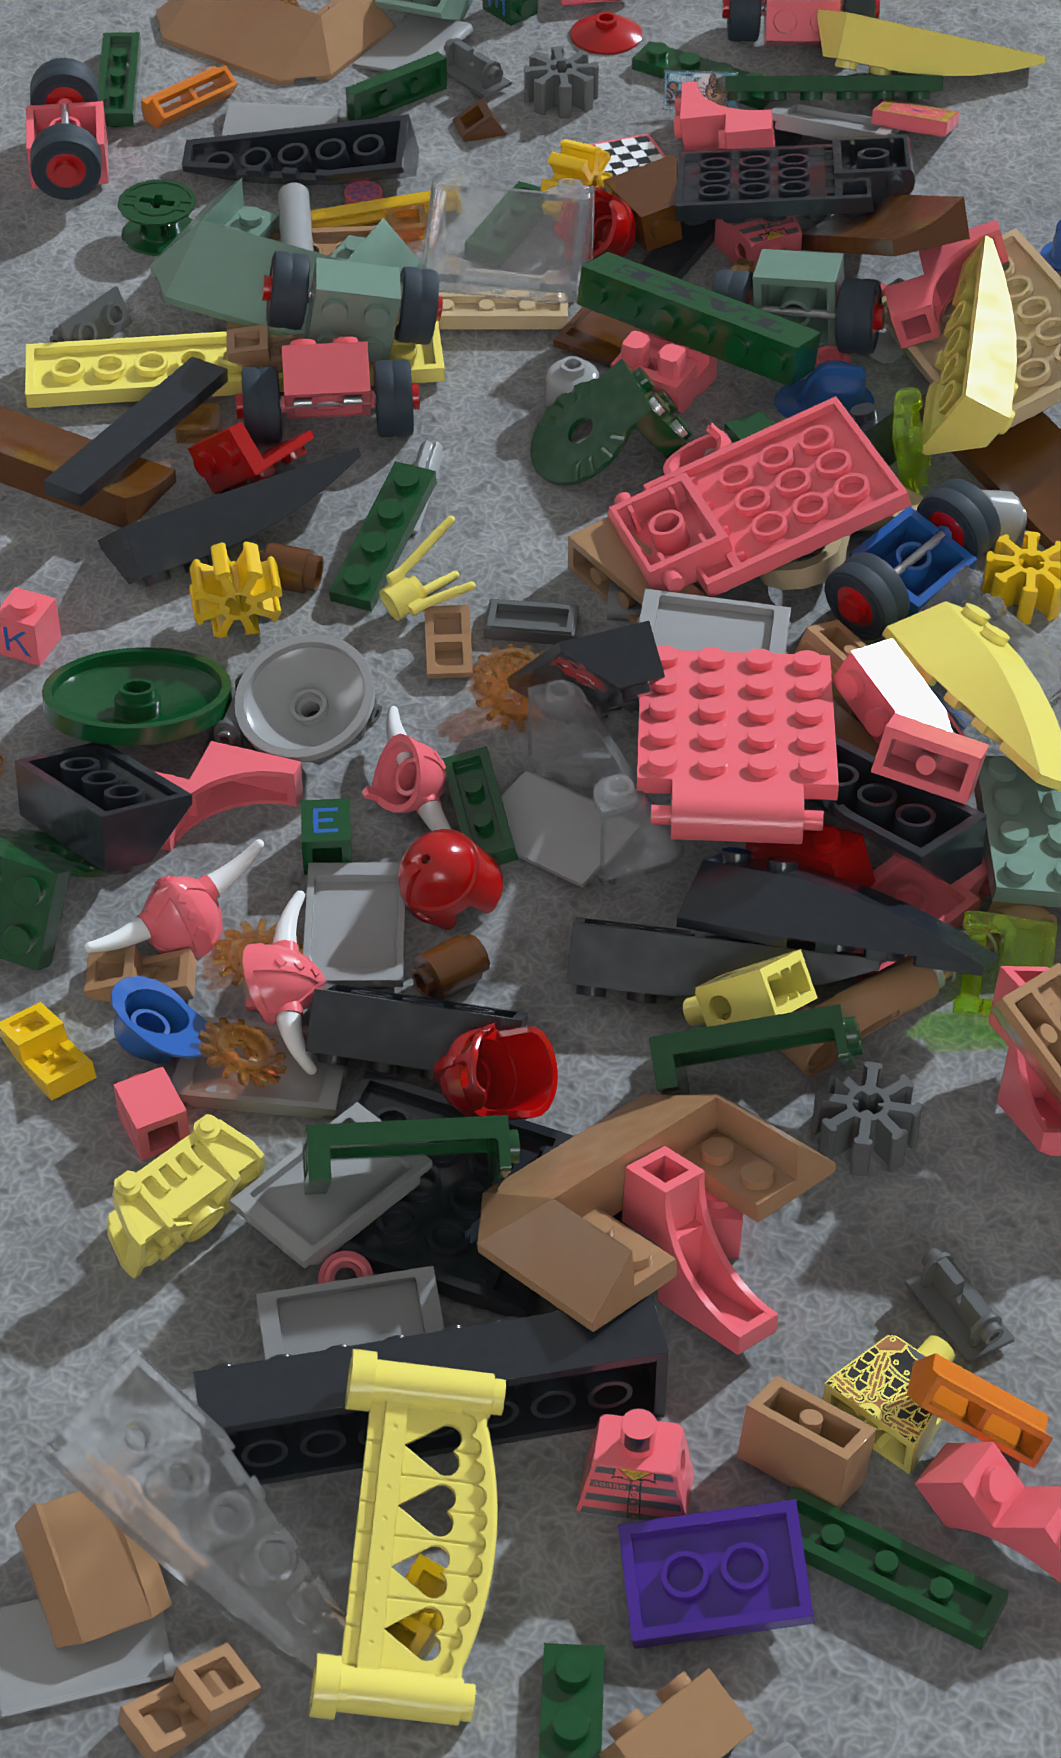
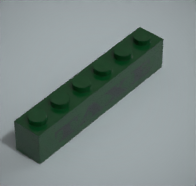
(699, 318)

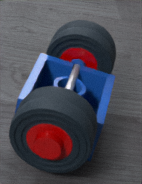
(912, 558)

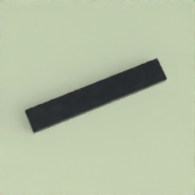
(135, 432)

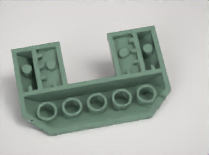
(228, 249)

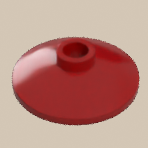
(606, 34)

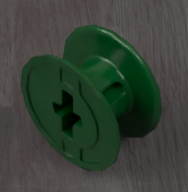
(146, 225)

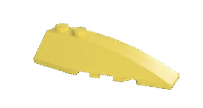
(909, 49)
(977, 363)
(986, 682)

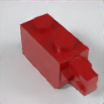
(827, 851)

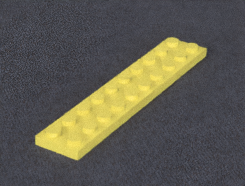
(134, 366)

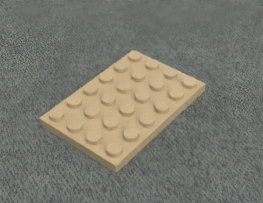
(1037, 319)

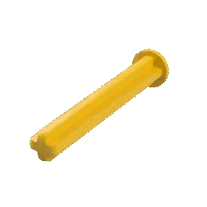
(365, 212)

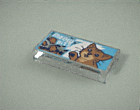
(706, 83)

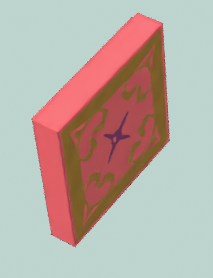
(915, 118)

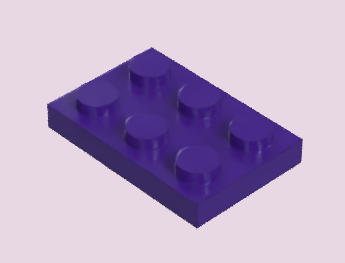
(715, 1574)

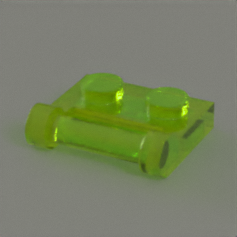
(909, 440)
(1022, 944)

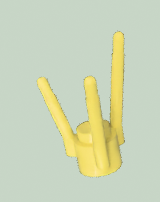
(408, 595)

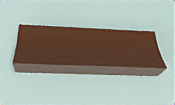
(894, 228)
(36, 449)
(1028, 465)

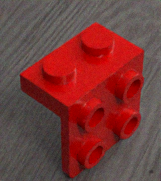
(234, 461)

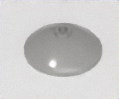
(301, 678)

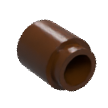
(297, 567)
(450, 966)

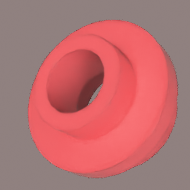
(343, 1259)

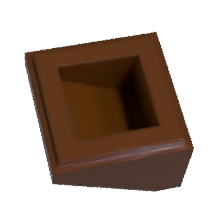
(478, 122)

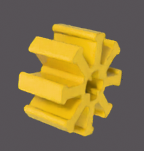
(578, 162)
(1025, 576)
(235, 590)

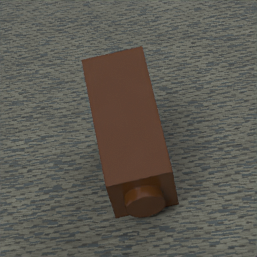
(652, 198)

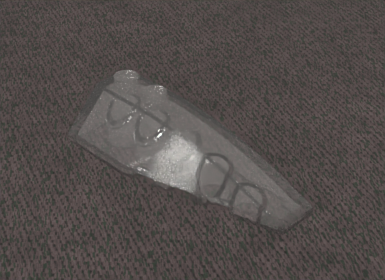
(189, 1503)

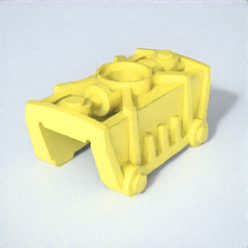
(180, 1193)

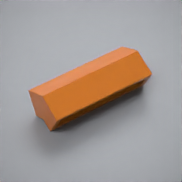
(190, 101)
(979, 1408)

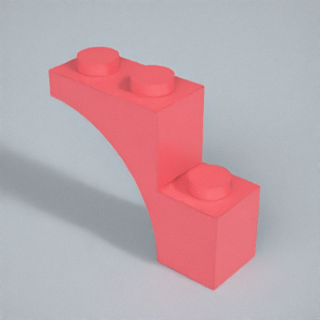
(714, 127)
(920, 302)
(232, 779)
(1021, 1090)
(669, 1206)
(980, 1493)

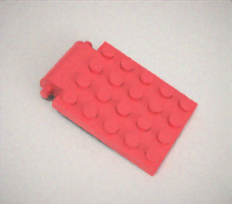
(758, 502)
(739, 744)

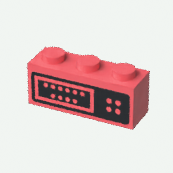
(884, 682)

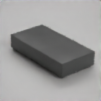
(530, 621)

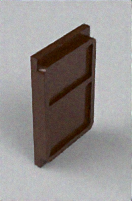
(593, 336)

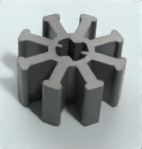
(561, 82)
(866, 1118)

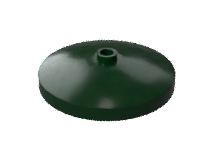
(137, 696)

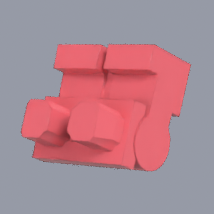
(671, 366)

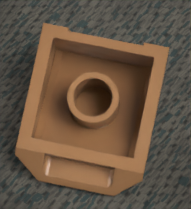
(87, 1571)

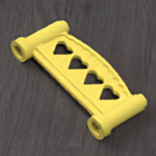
(375, 1669)

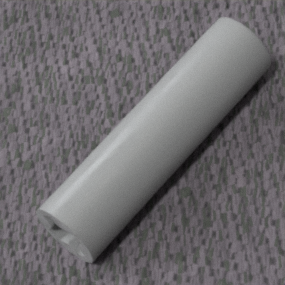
(295, 216)

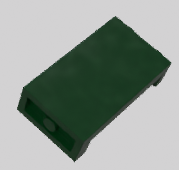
(751, 1037)
(408, 1139)

